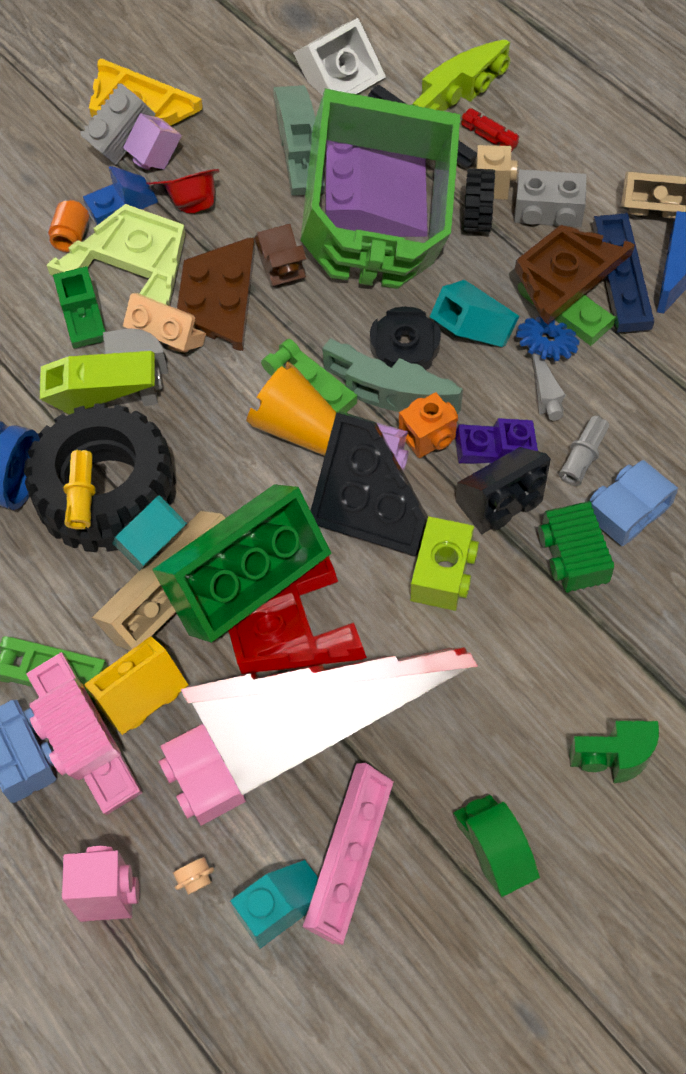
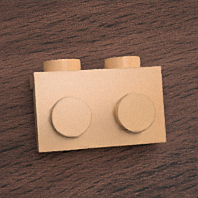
(163, 322)

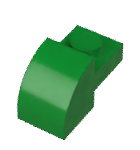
(79, 307)
(625, 750)

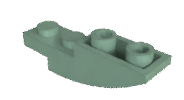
(295, 125)
(386, 386)

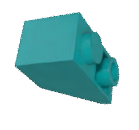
(473, 314)

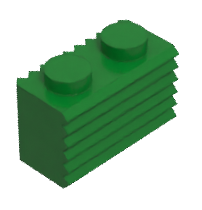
(576, 547)

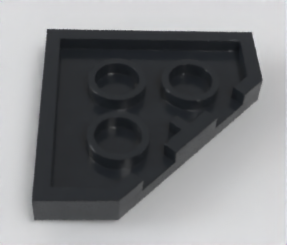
(366, 489)

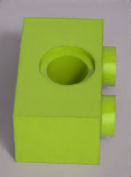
(437, 584)

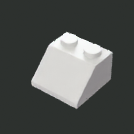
(341, 60)

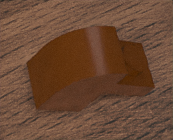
(280, 254)

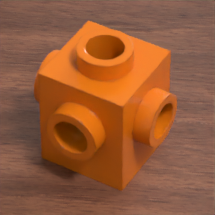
(429, 424)

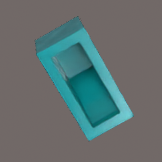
(275, 901)

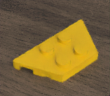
(165, 101)

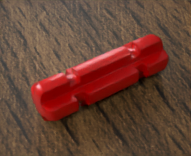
(489, 129)

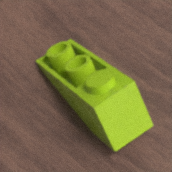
(95, 378)

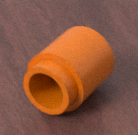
(68, 224)

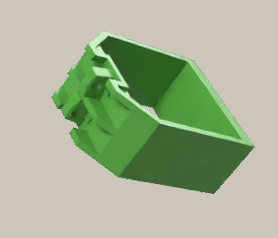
(389, 128)

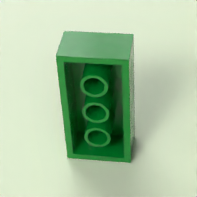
(242, 562)

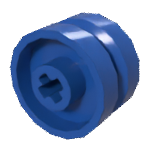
(13, 453)

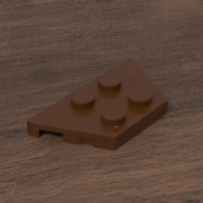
(567, 267)
(218, 290)

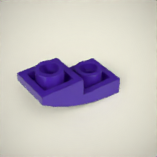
(490, 443)

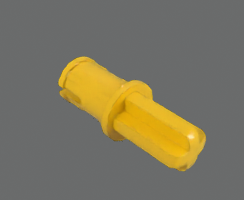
(79, 491)

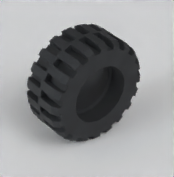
(109, 436)

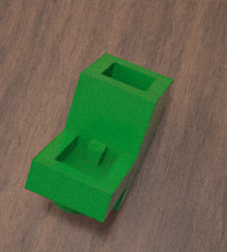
(498, 844)

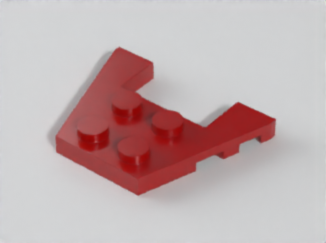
(280, 633)

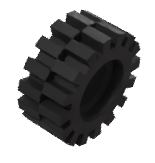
(479, 200)

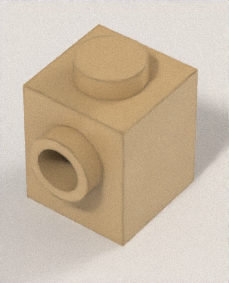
(505, 169)

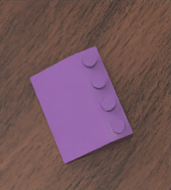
(376, 190)

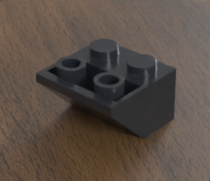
(504, 488)

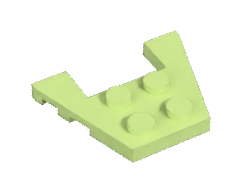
(135, 243)

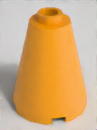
(293, 410)

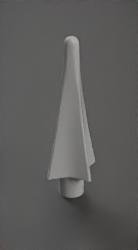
(548, 390)

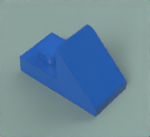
(125, 189)

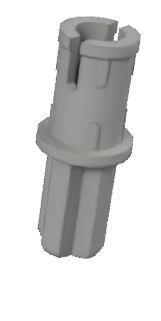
(584, 451)

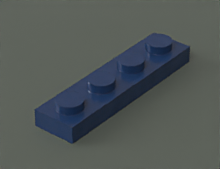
(626, 282)

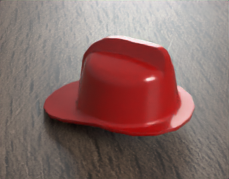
(193, 191)

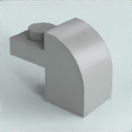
(138, 340)

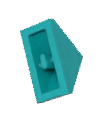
(149, 532)

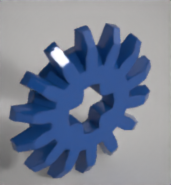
(563, 342)

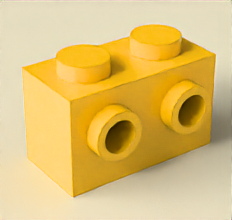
(136, 685)

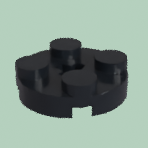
(405, 321)

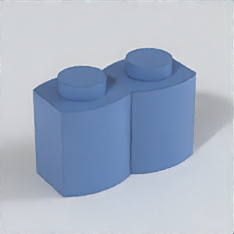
(632, 501)

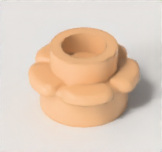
(193, 876)

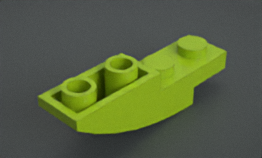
(464, 75)

